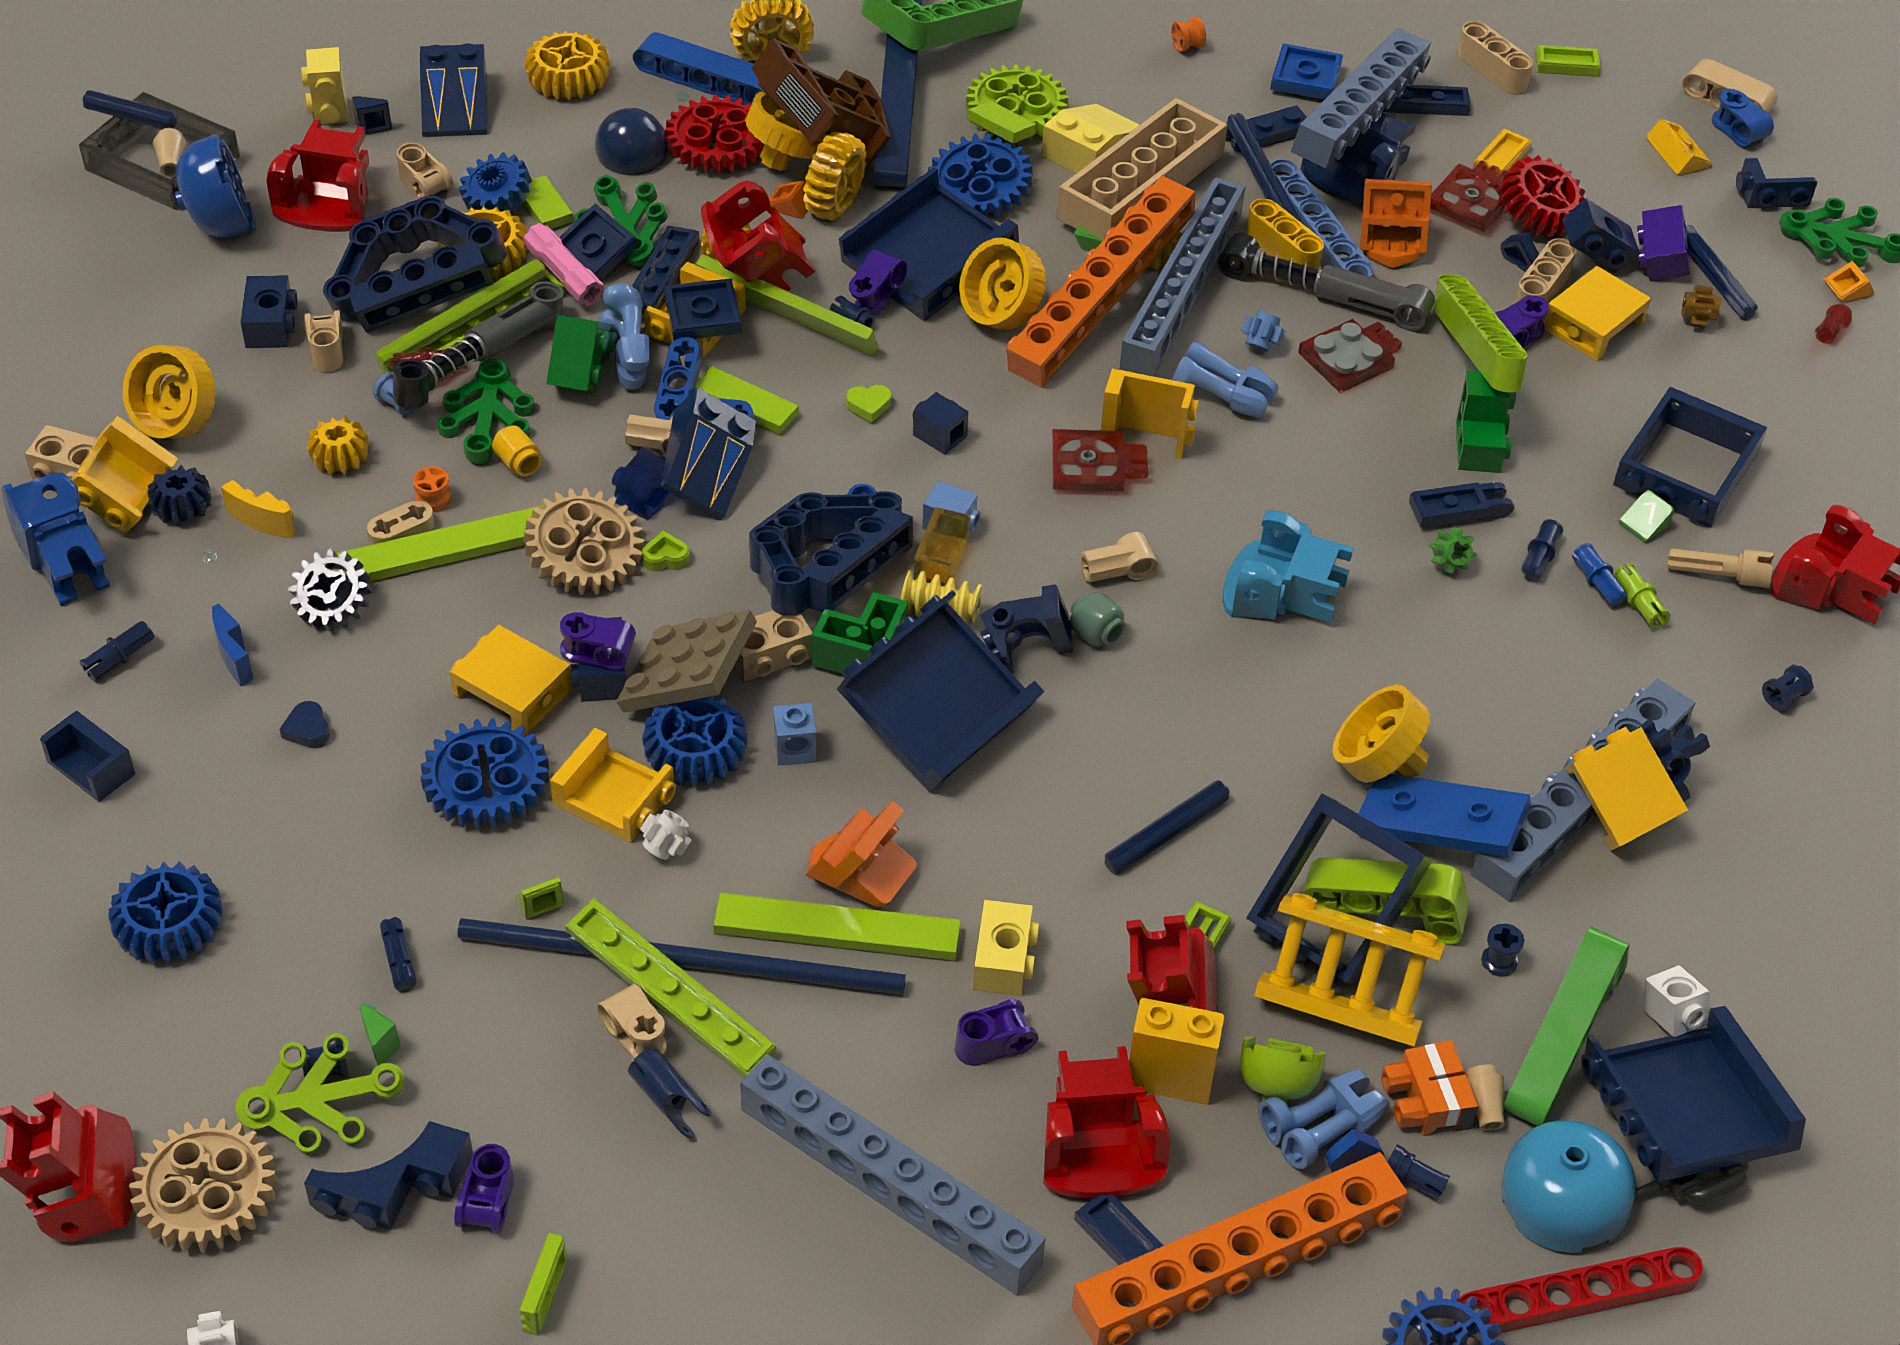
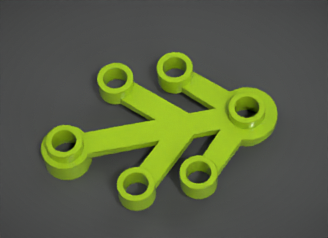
(313, 1095)

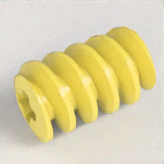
(919, 592)

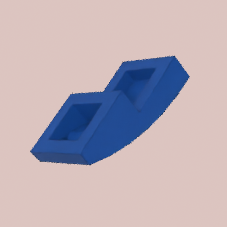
(231, 645)

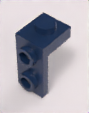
(1773, 192)

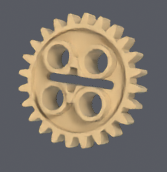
(558, 524)
(203, 1185)

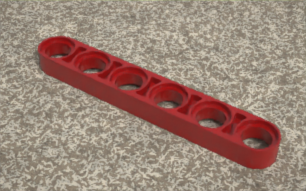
(1581, 1298)

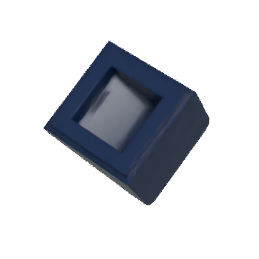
(371, 114)

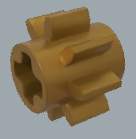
(1700, 305)

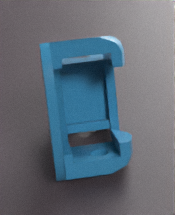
(1285, 572)

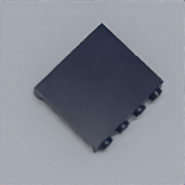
(930, 233)
(935, 692)
(1696, 1099)

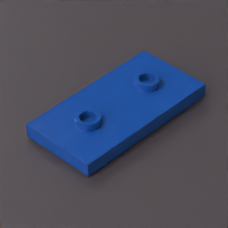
(1446, 813)

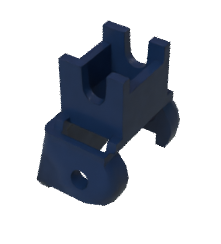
(1371, 157)

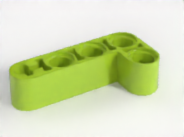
(1368, 884)

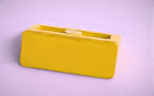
(1677, 148)

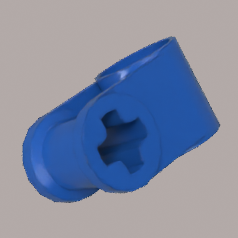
(1742, 120)

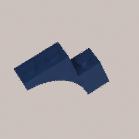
(376, 1194)

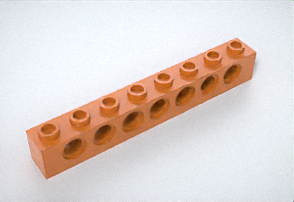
(1100, 281)
(1215, 1247)

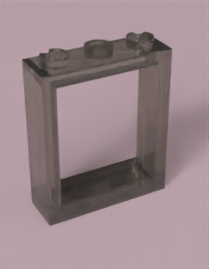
(105, 144)

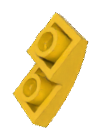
(260, 512)

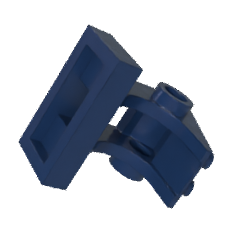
(1026, 618)

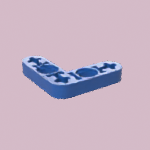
(671, 398)

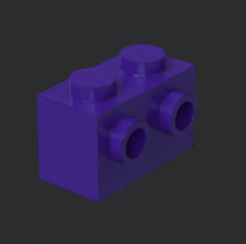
(1664, 243)

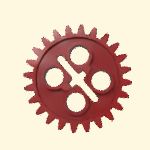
(696, 128)

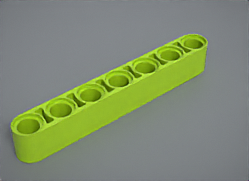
(1480, 333)

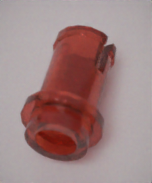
(1837, 318)

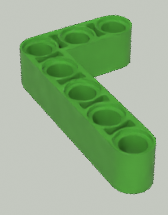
(941, 22)
(1590, 977)

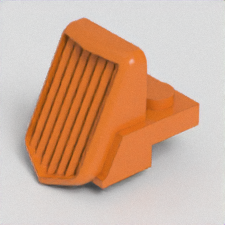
(1395, 221)
(864, 858)

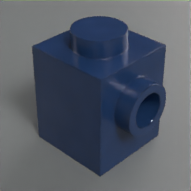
(940, 423)

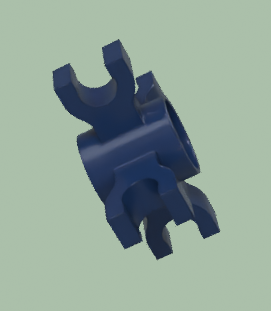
(1676, 753)

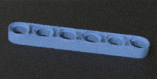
(1323, 222)

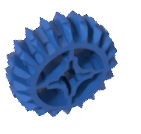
(695, 733)
(165, 912)
(1430, 1333)

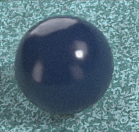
(631, 142)

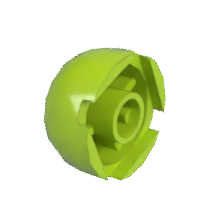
(1280, 1068)

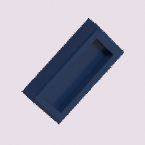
(1115, 1229)

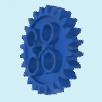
(985, 173)
(455, 780)

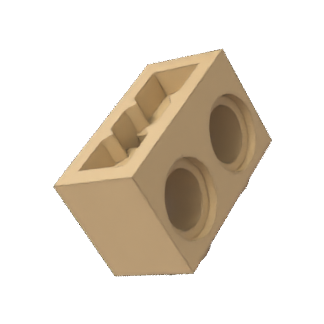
(57, 452)
(774, 645)

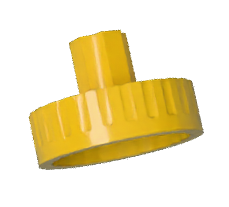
(778, 133)
(1016, 288)
(188, 396)
(1384, 736)

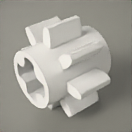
(665, 834)
(213, 1331)

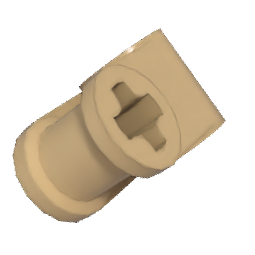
(422, 171)
(325, 341)
(633, 1021)

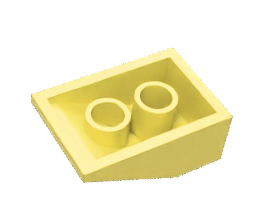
(1082, 135)

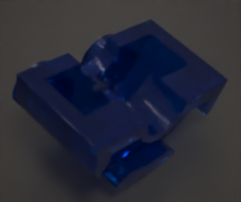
(640, 483)

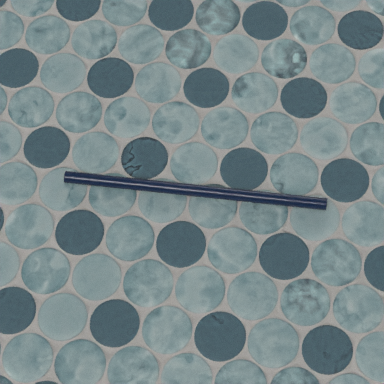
(695, 958)

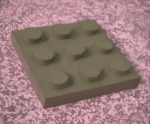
(687, 661)

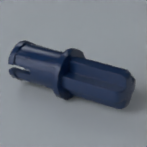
(1542, 549)
(117, 650)

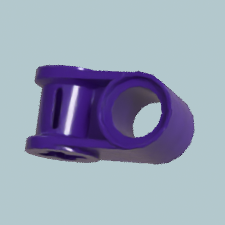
(877, 280)
(1525, 319)
(598, 643)
(999, 1032)
(483, 1196)

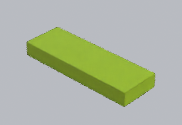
(769, 409)

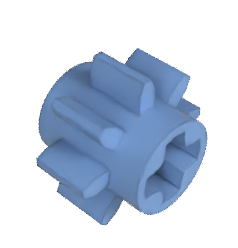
(1263, 330)

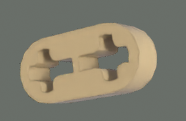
(401, 522)

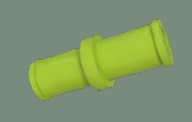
(1642, 596)

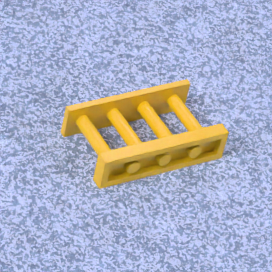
(1358, 1009)

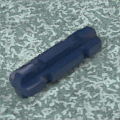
(398, 954)

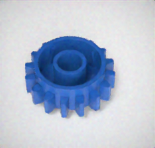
(496, 183)

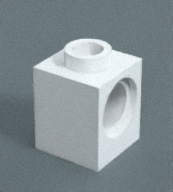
(1676, 1001)

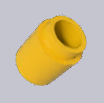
(517, 451)

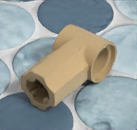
(648, 432)
(1127, 557)

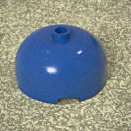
(213, 189)

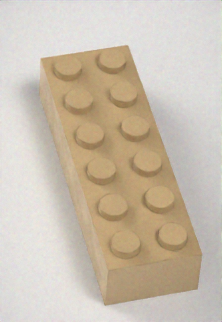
(1171, 143)

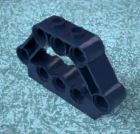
(419, 284)
(866, 536)

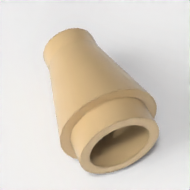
(168, 147)
(1489, 1094)

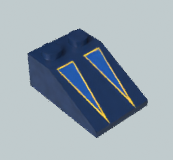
(453, 90)
(707, 452)

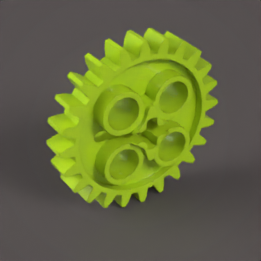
(1021, 92)

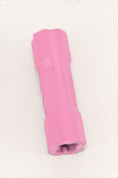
(577, 279)

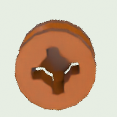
(1188, 34)
(432, 487)

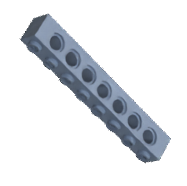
(1361, 98)
(1182, 278)
(1562, 806)
(893, 1174)

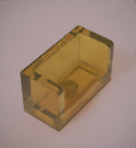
(943, 545)

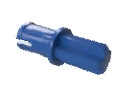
(1599, 574)

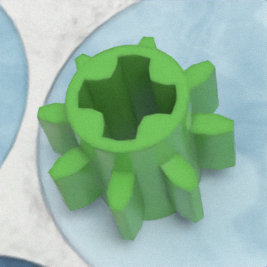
(1461, 551)

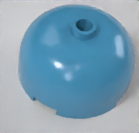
(1568, 1186)

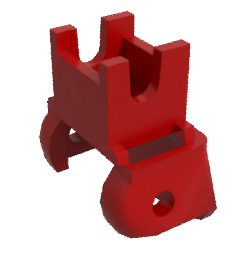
(333, 181)
(765, 249)
(1838, 567)
(1173, 964)
(1092, 1134)
(65, 1149)

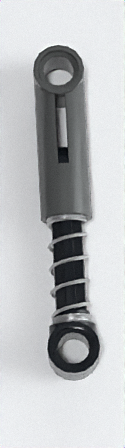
(1405, 305)
(537, 311)

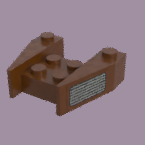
(820, 101)

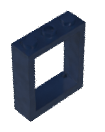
(1705, 422)
(1295, 859)

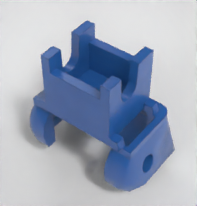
(60, 546)

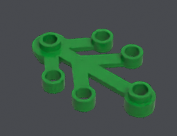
(609, 193)
(1839, 234)
(490, 378)

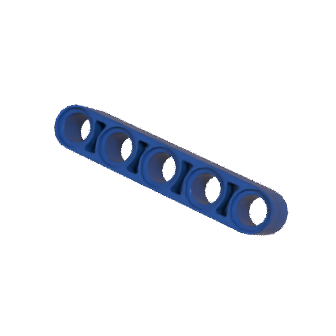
(697, 67)

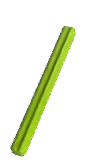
(463, 312)

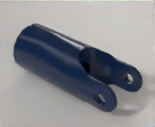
(665, 1087)

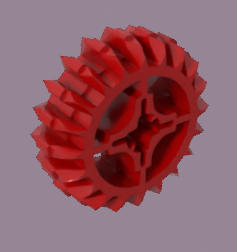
(1540, 195)

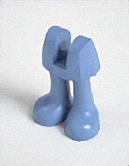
(632, 348)
(1246, 395)
(1338, 1095)

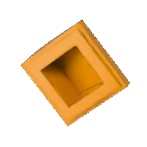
(1849, 283)

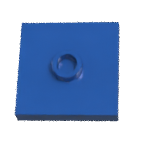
(1306, 71)

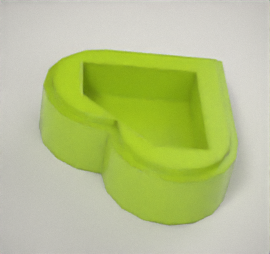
(868, 402)
(665, 552)

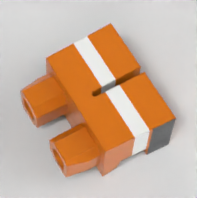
(1434, 1088)

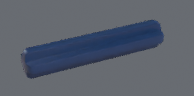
(129, 110)

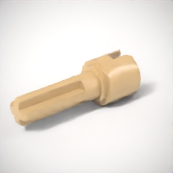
(1749, 567)

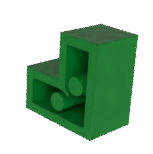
(577, 352)
(1483, 425)
(843, 638)

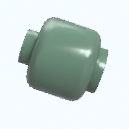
(1097, 619)

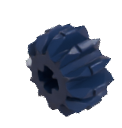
(179, 495)

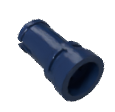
(1417, 1173)

